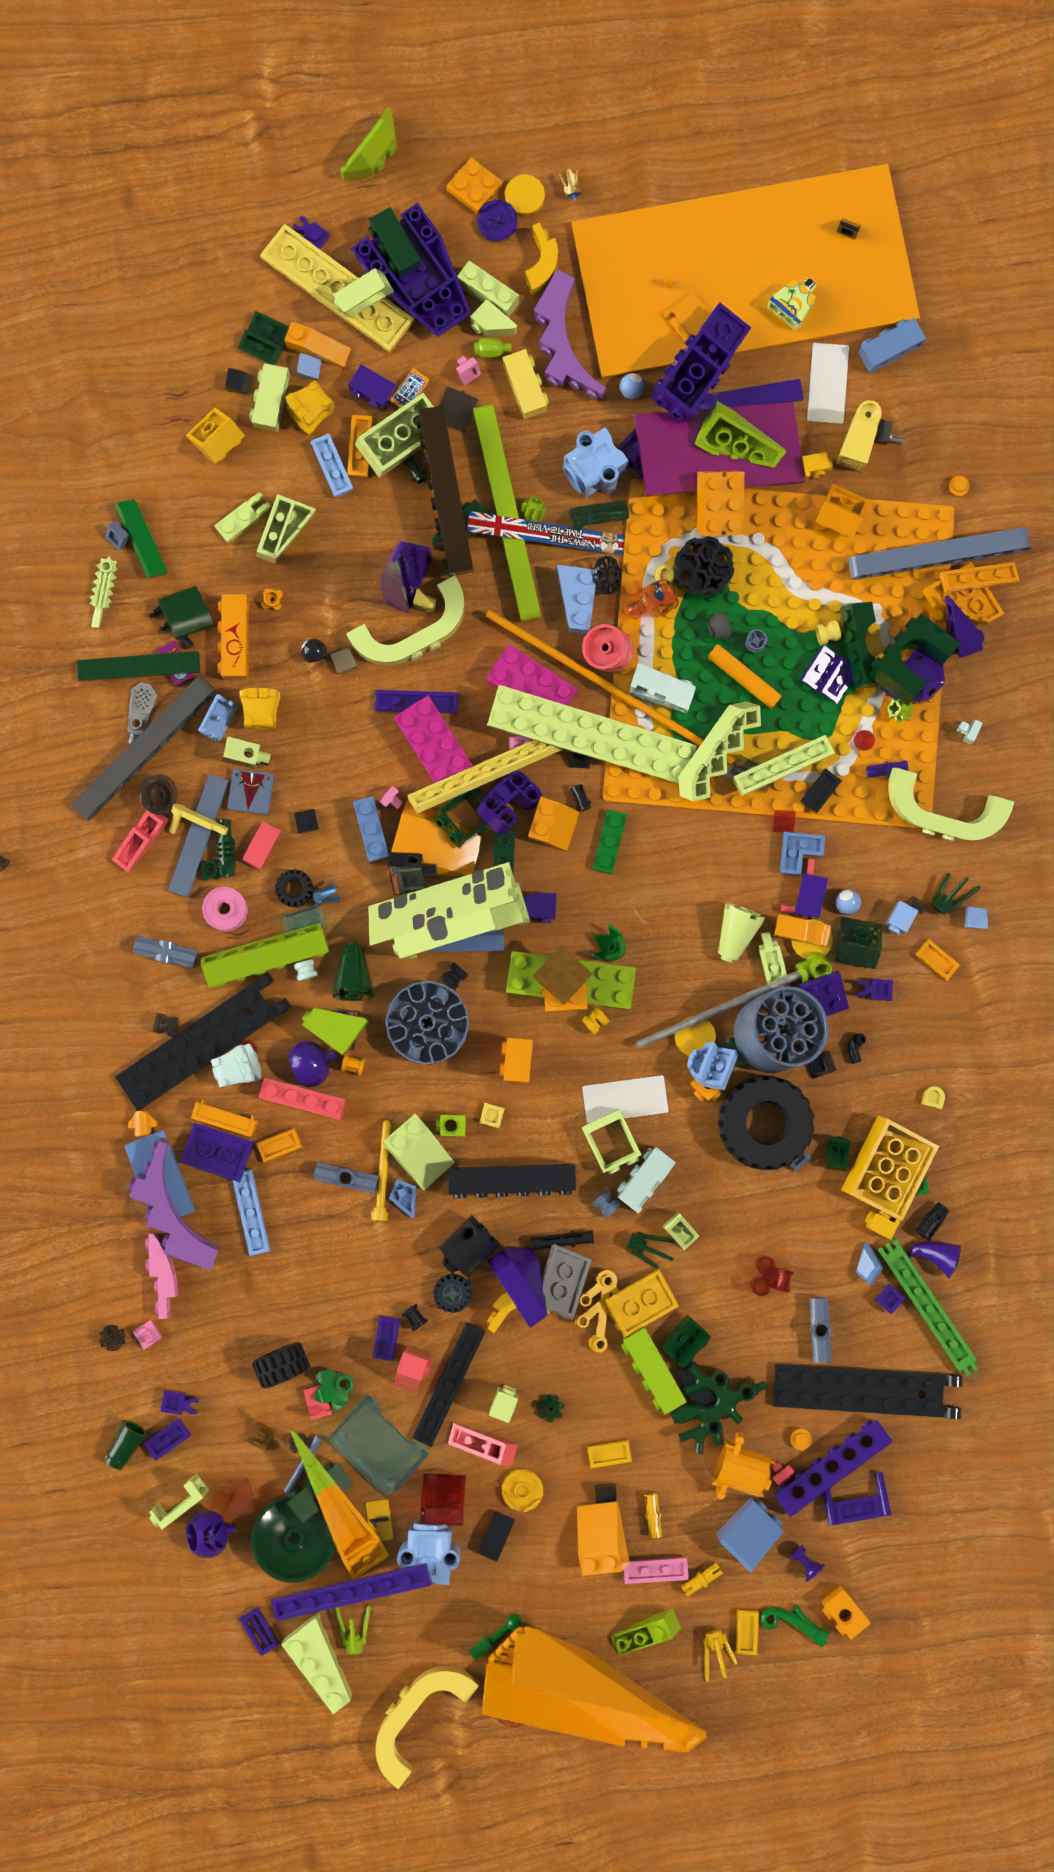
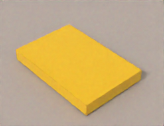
(641, 1303)

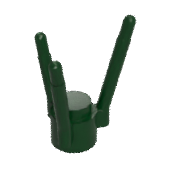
(943, 903)
(638, 1244)

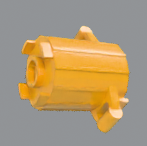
(742, 1469)

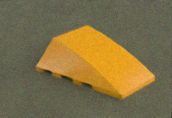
(422, 835)

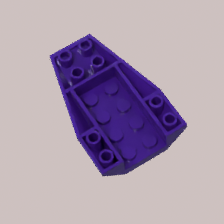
(429, 292)

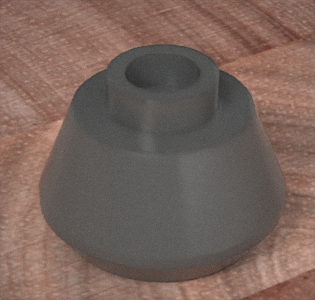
(719, 626)

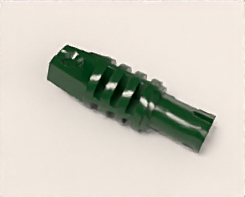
(226, 851)

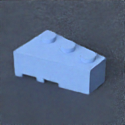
(577, 593)

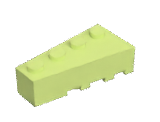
(318, 1662)

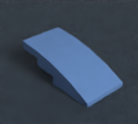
(140, 1152)

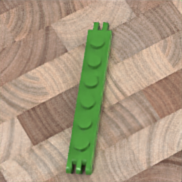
(929, 1307)

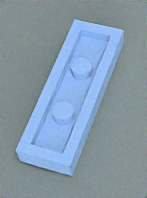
(332, 465)

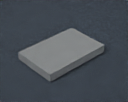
(564, 1280)

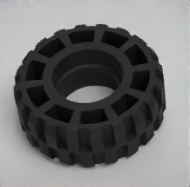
(797, 1122)

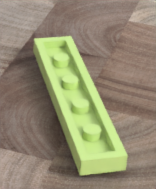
(783, 765)

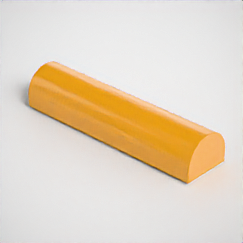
(744, 676)

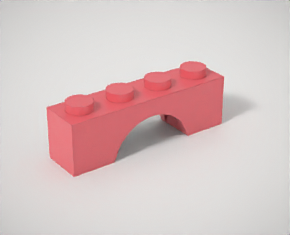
(302, 1098)

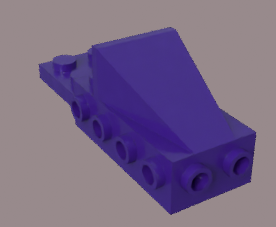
(700, 364)

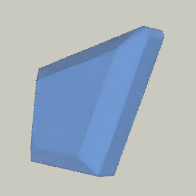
(404, 1196)
(868, 1265)

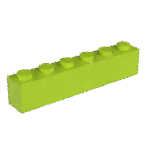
(264, 955)

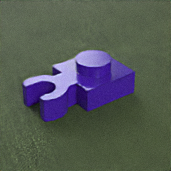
(313, 233)
(878, 990)
(175, 1402)

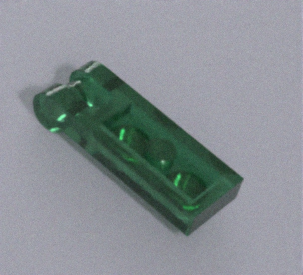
(598, 513)

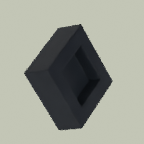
(306, 821)

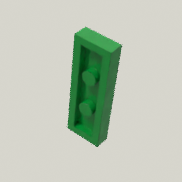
(609, 842)

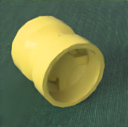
(827, 633)

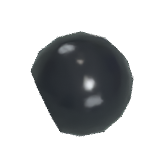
(313, 650)

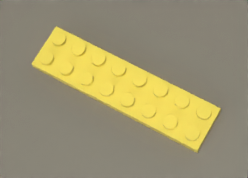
(324, 277)

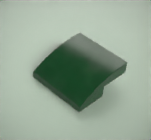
(264, 338)
(185, 612)

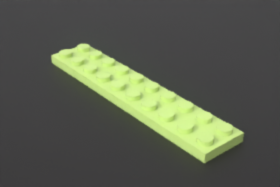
(589, 734)

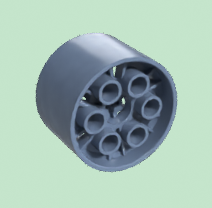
(808, 1032)

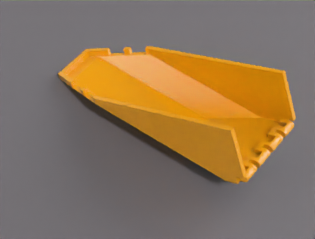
(576, 1693)

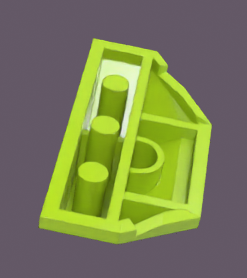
(372, 151)

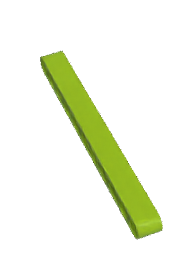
(505, 506)

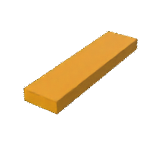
(979, 577)

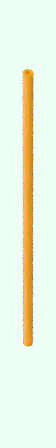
(598, 680)

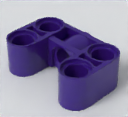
(501, 795)

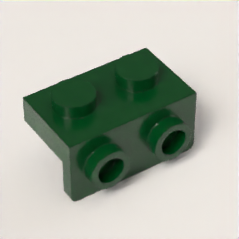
(685, 1341)

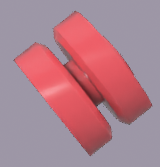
(596, 648)

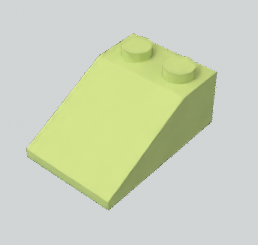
(418, 1152)

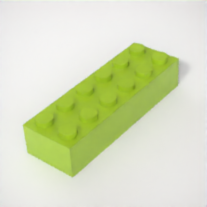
(607, 987)

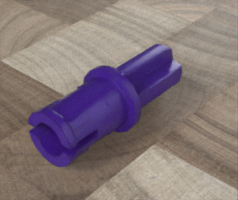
(885, 769)

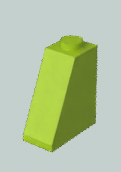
(334, 1028)

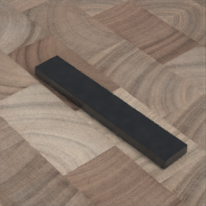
(449, 1384)

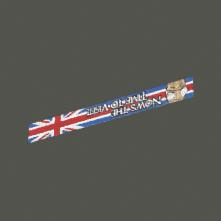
(545, 533)

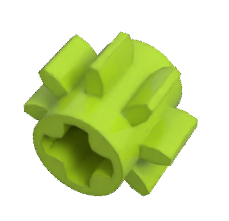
(533, 509)
(899, 710)

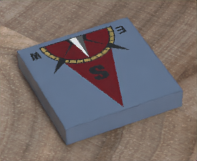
(250, 792)

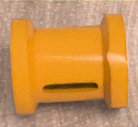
(353, 1064)

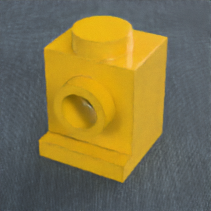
(816, 465)
(881, 1224)

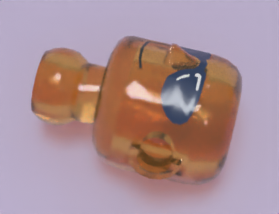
(654, 599)

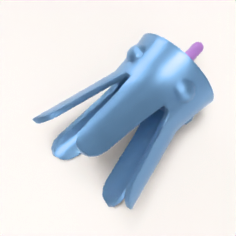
(322, 895)

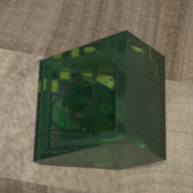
(858, 943)

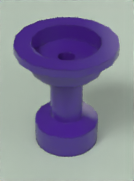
(812, 1569)

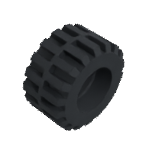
(281, 1365)

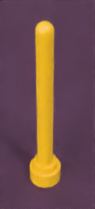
(379, 1211)

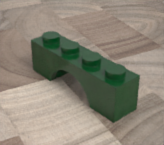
(856, 621)

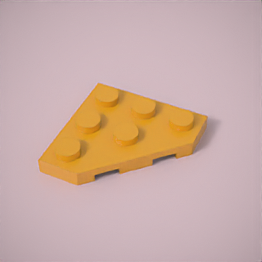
(976, 604)

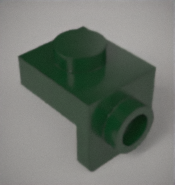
(838, 1153)

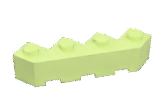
(711, 756)

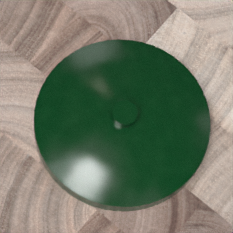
(289, 1548)

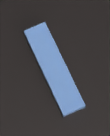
(251, 1214)

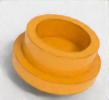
(959, 486)
(801, 1439)

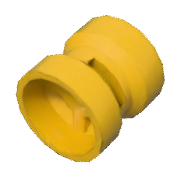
(592, 1024)

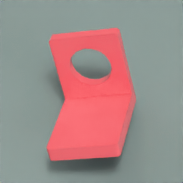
(316, 1408)

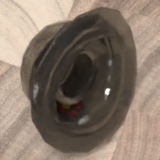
(158, 794)

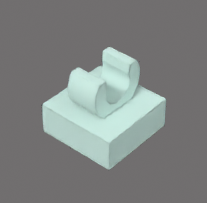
(969, 730)

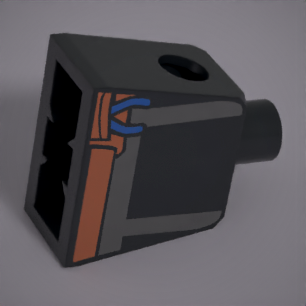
(409, 872)

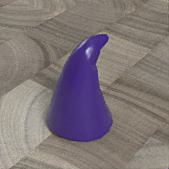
(942, 1254)

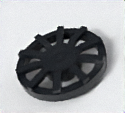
(607, 575)

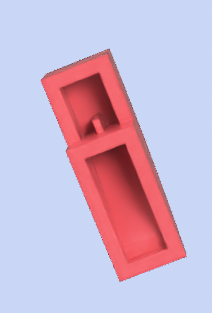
(139, 840)

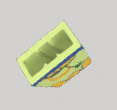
(793, 302)

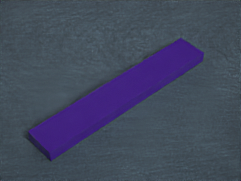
(763, 394)

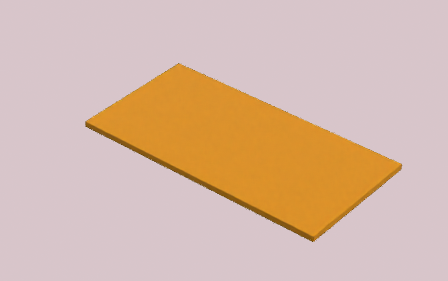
(742, 253)

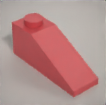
(483, 1444)

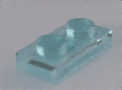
(303, 918)

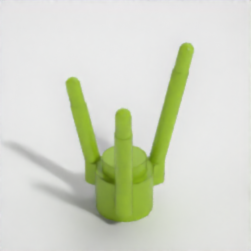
(353, 1640)

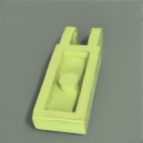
(241, 518)

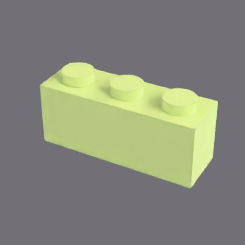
(485, 286)
(269, 398)

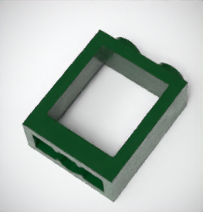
(474, 798)

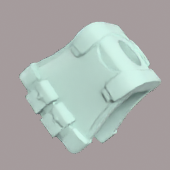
(237, 1066)

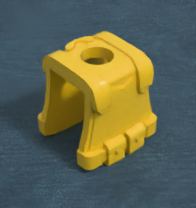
(309, 407)
(260, 707)

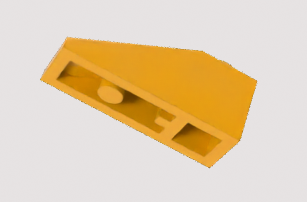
(312, 343)

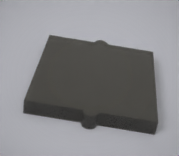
(457, 408)

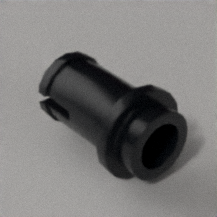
(581, 798)

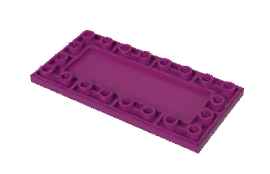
(673, 460)

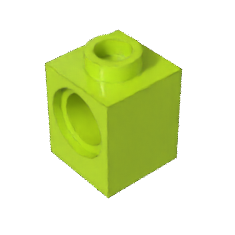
(461, 1125)

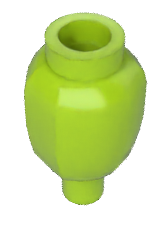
(490, 347)

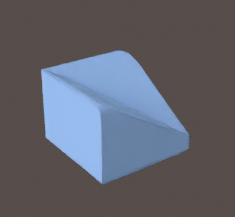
(976, 918)

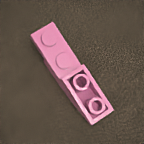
(161, 1266)

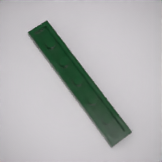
(138, 666)

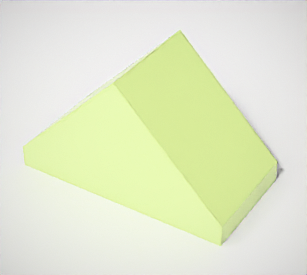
(680, 1231)

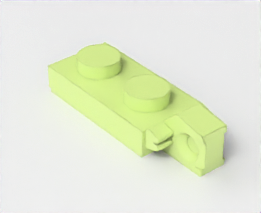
(771, 959)

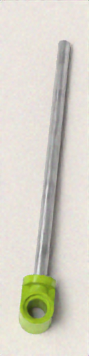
(805, 971)

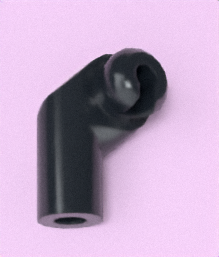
(853, 1047)

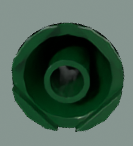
(353, 975)

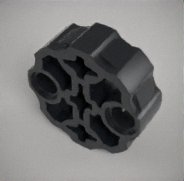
(684, 565)

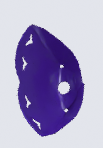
(927, 670)

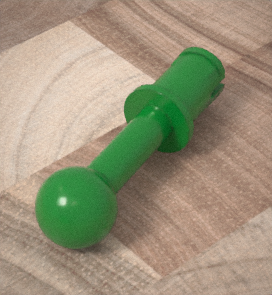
(485, 1645)

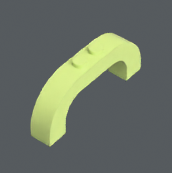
(419, 642)
(902, 799)

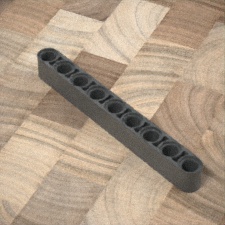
(144, 748)

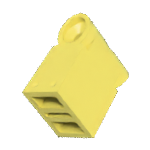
(860, 437)

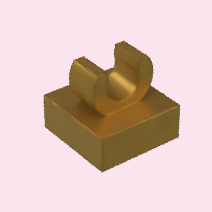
(261, 1436)

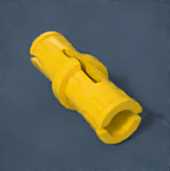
(653, 1515)
(702, 1579)

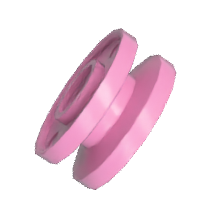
(218, 898)

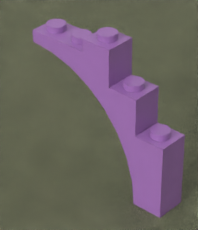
(554, 341)
(152, 1189)

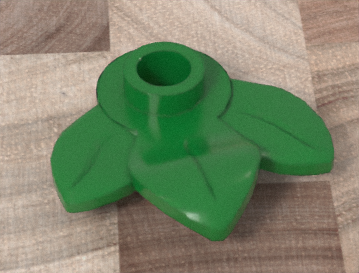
(331, 1391)

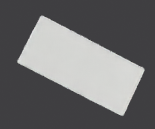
(828, 383)
(632, 1097)

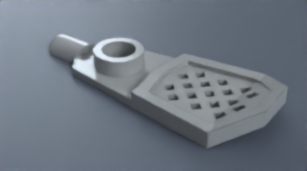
(139, 713)

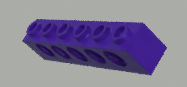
(794, 1505)

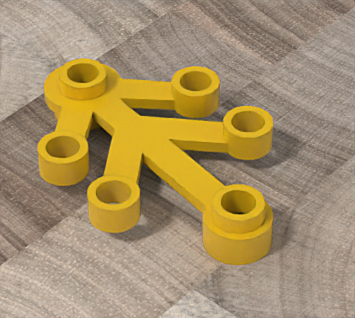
(599, 1307)

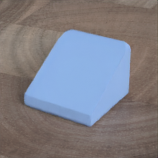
(308, 367)

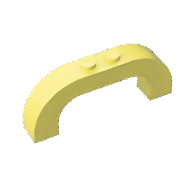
(445, 1678)

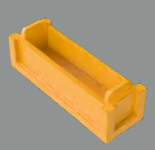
(224, 1119)

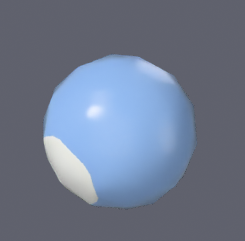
(632, 386)
(848, 902)

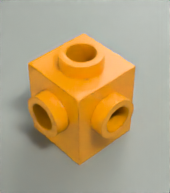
(704, 1094)

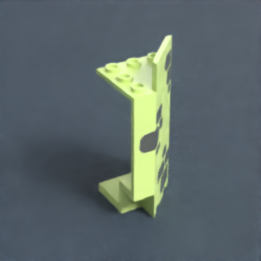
(449, 912)

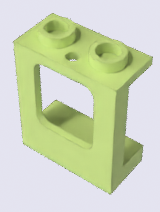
(197, 1491)

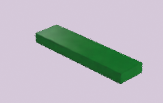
(141, 538)

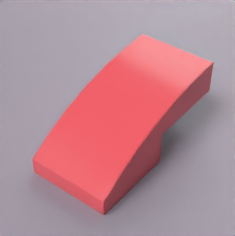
(261, 845)

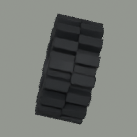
(294, 875)

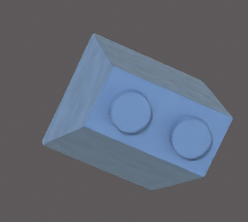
(750, 1533)

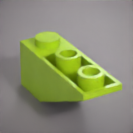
(647, 1632)

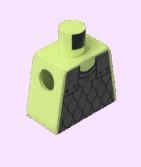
(235, 752)

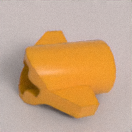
(142, 1122)

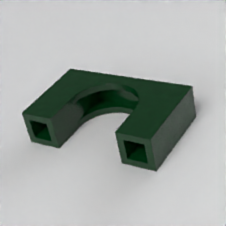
(919, 635)

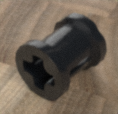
(414, 1317)

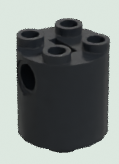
(468, 1247)

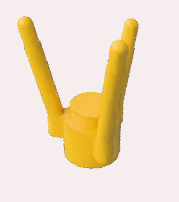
(715, 1640)

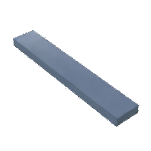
(198, 837)

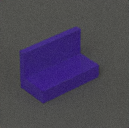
(811, 896)

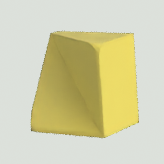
(424, 601)

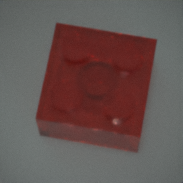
(443, 1499)

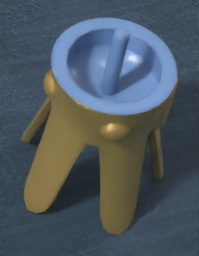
(572, 187)

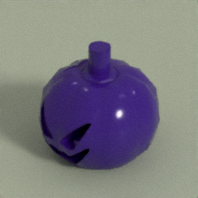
(310, 1063)
(207, 1534)

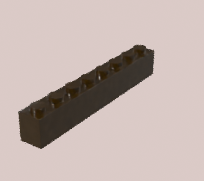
(445, 490)

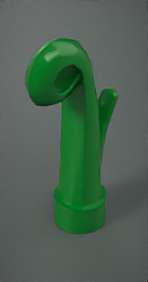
(799, 1621)

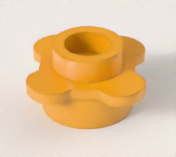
(268, 594)

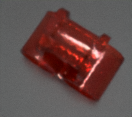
(773, 1277)

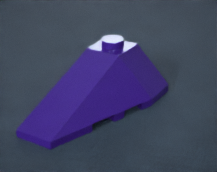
(521, 1277)

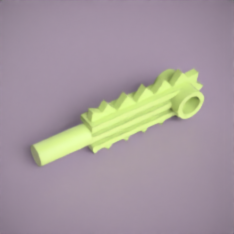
(102, 589)

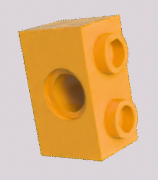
(854, 1622)

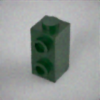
(504, 849)

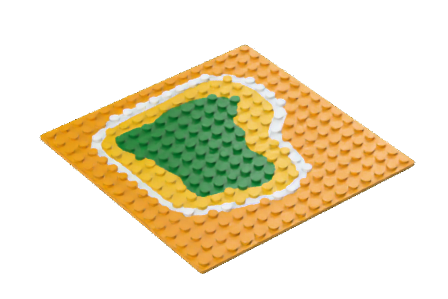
(785, 584)

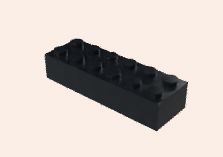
(512, 1179)

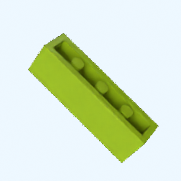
(654, 1370)

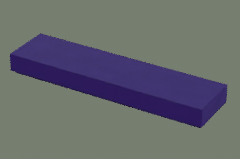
(400, 700)

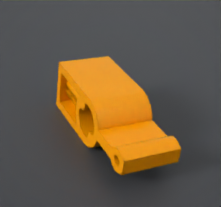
(801, 930)

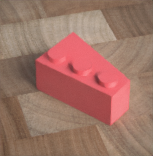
(412, 1367)

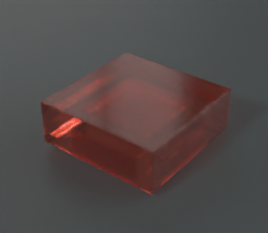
(783, 821)

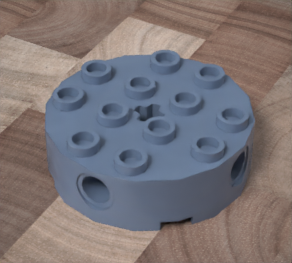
(419, 1003)

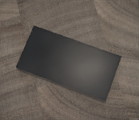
(821, 791)

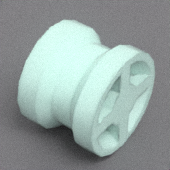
(305, 970)

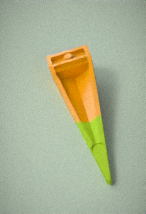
(352, 1535)

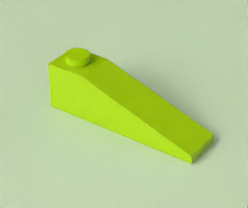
(734, 436)

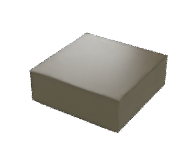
(343, 661)

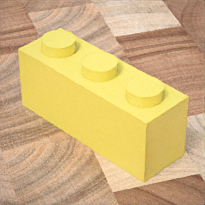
(525, 384)

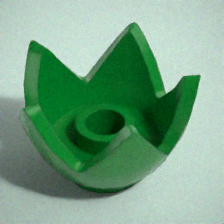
(611, 945)

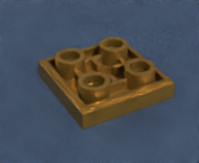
(562, 975)

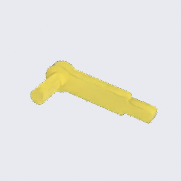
(182, 811)

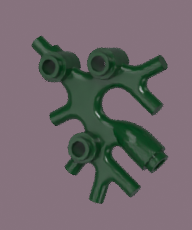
(724, 1406)

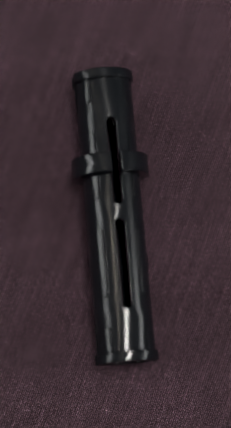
(566, 1239)

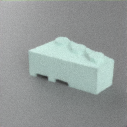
(661, 688)
(645, 1178)

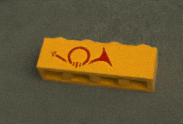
(234, 637)

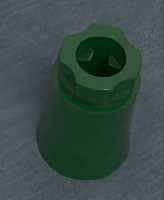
(125, 1444)

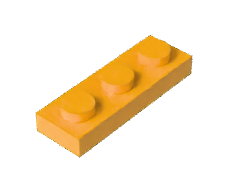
(357, 464)

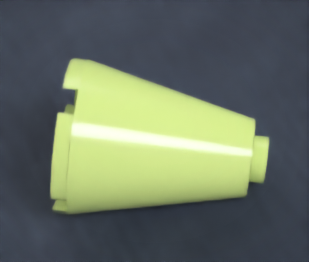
(737, 931)

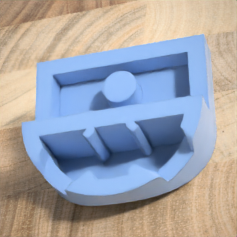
(712, 1065)

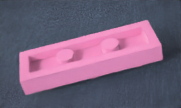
(656, 1570)

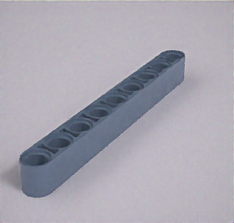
(939, 553)

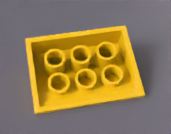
(889, 1168)

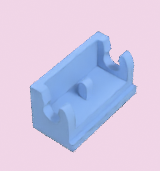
(218, 718)

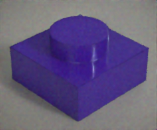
(889, 1298)

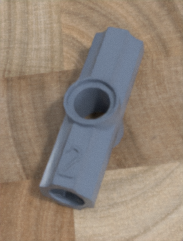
(165, 952)
(332, 1174)
(820, 1343)

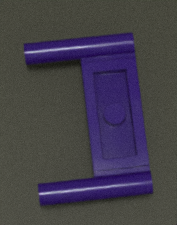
(860, 1508)

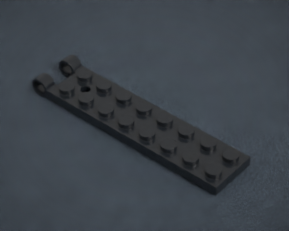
(199, 1044)
(863, 1390)

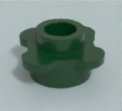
(205, 870)

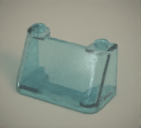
(376, 1447)

